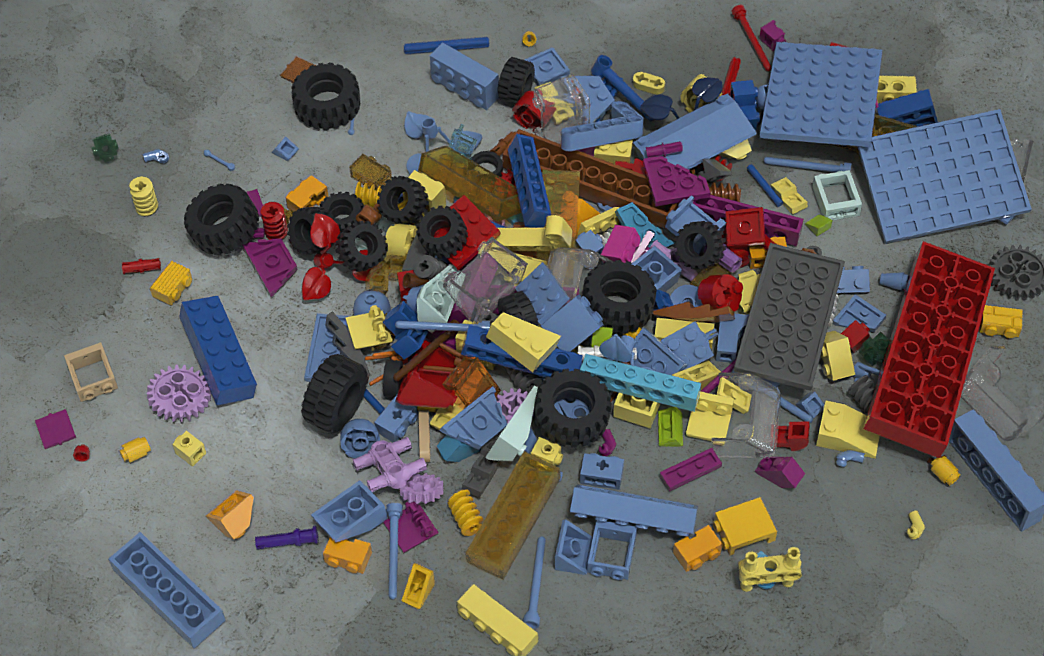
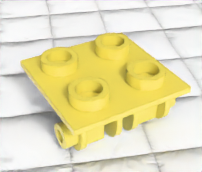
(368, 329)

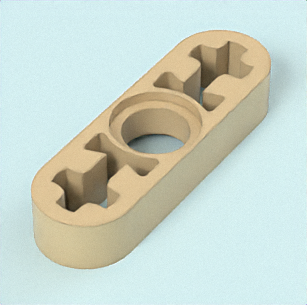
(424, 435)

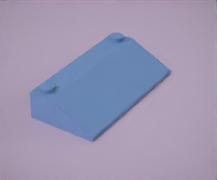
(701, 132)

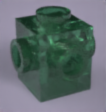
(101, 141)
(873, 351)

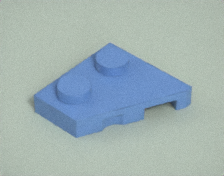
(861, 311)

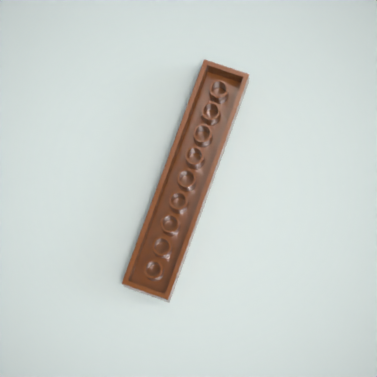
(599, 179)

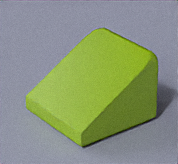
(819, 224)

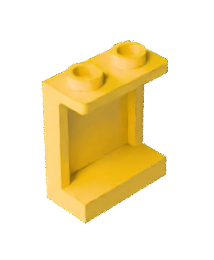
(744, 525)

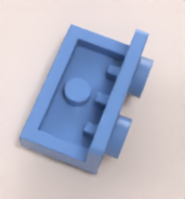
(854, 280)

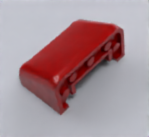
(425, 386)

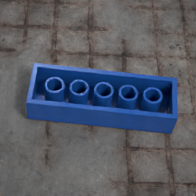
(217, 350)

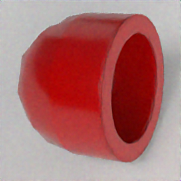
(78, 453)

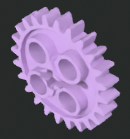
(178, 393)

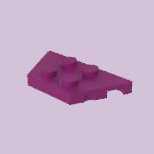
(271, 262)

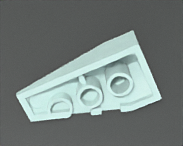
(433, 300)
(515, 433)

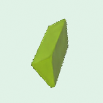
(670, 427)

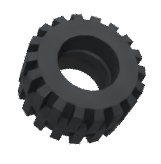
(515, 79)
(389, 200)
(343, 204)
(435, 220)
(300, 228)
(371, 236)
(714, 245)
(519, 307)

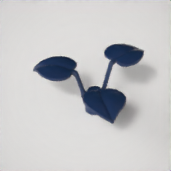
(659, 106)

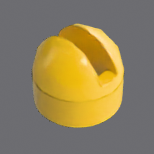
(525, 38)

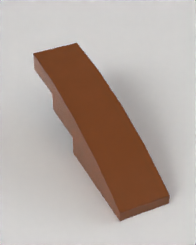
(688, 312)

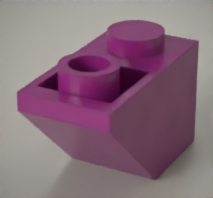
(780, 471)

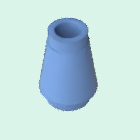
(894, 280)

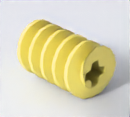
(143, 196)

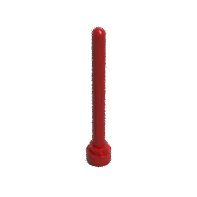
(739, 13)

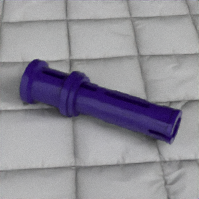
(296, 537)

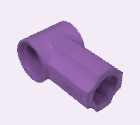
(730, 260)

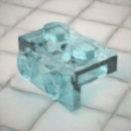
(462, 143)

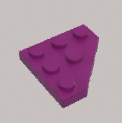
(673, 182)

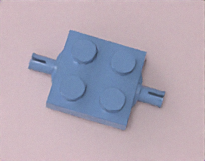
(691, 344)

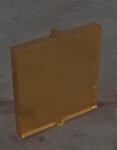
(294, 69)

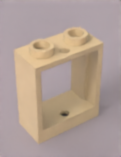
(92, 355)

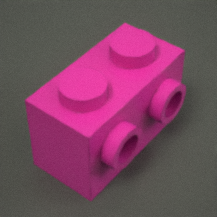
(621, 244)

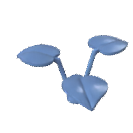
(421, 124)
(619, 349)

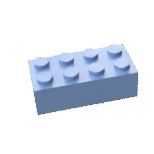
(464, 76)

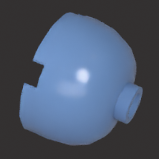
(369, 298)
(358, 437)

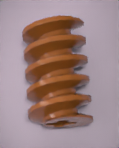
(727, 192)

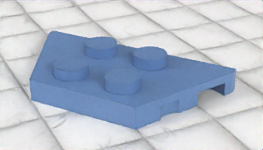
(598, 95)
(478, 421)

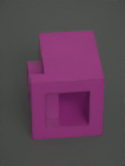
(771, 34)

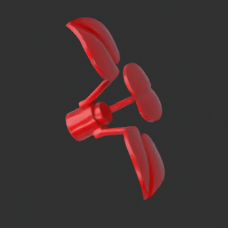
(322, 234)

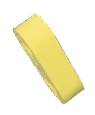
(648, 83)

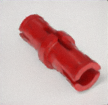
(141, 265)

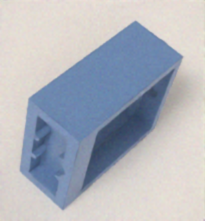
(616, 532)

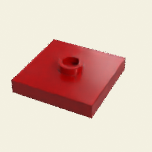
(745, 227)

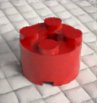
(526, 113)
(721, 291)

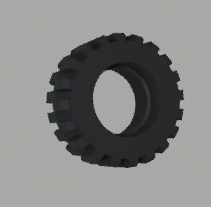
(326, 79)
(231, 232)
(625, 279)
(578, 386)
(334, 393)

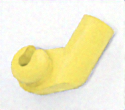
(917, 525)

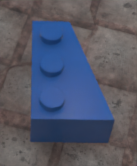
(911, 109)

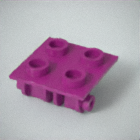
(413, 527)

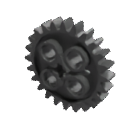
(1009, 263)

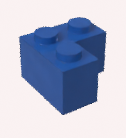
(744, 94)
(406, 340)

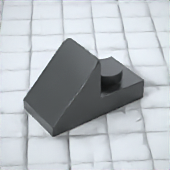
(714, 170)

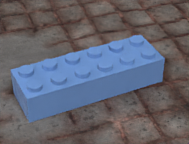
(997, 470)
(634, 508)
(167, 590)

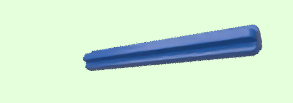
(456, 44)

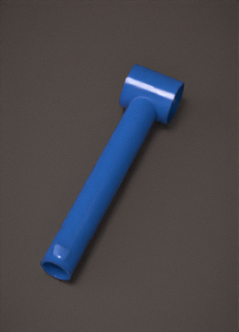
(602, 69)

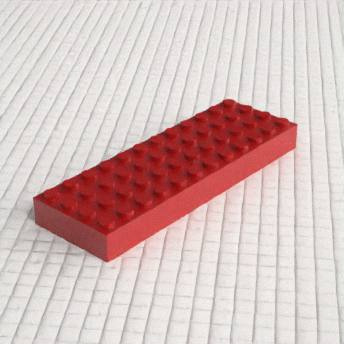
(930, 350)

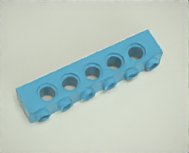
(643, 382)

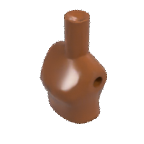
(369, 214)

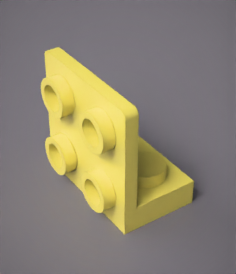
(710, 417)

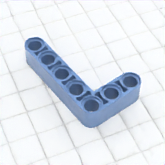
(622, 126)

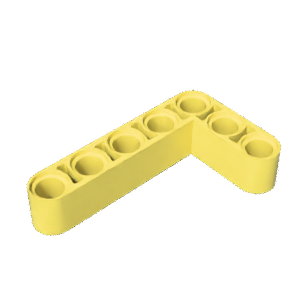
(538, 239)

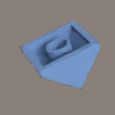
(572, 549)

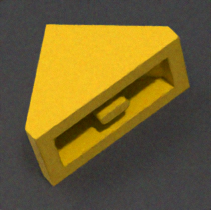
(418, 586)

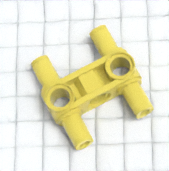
(786, 569)

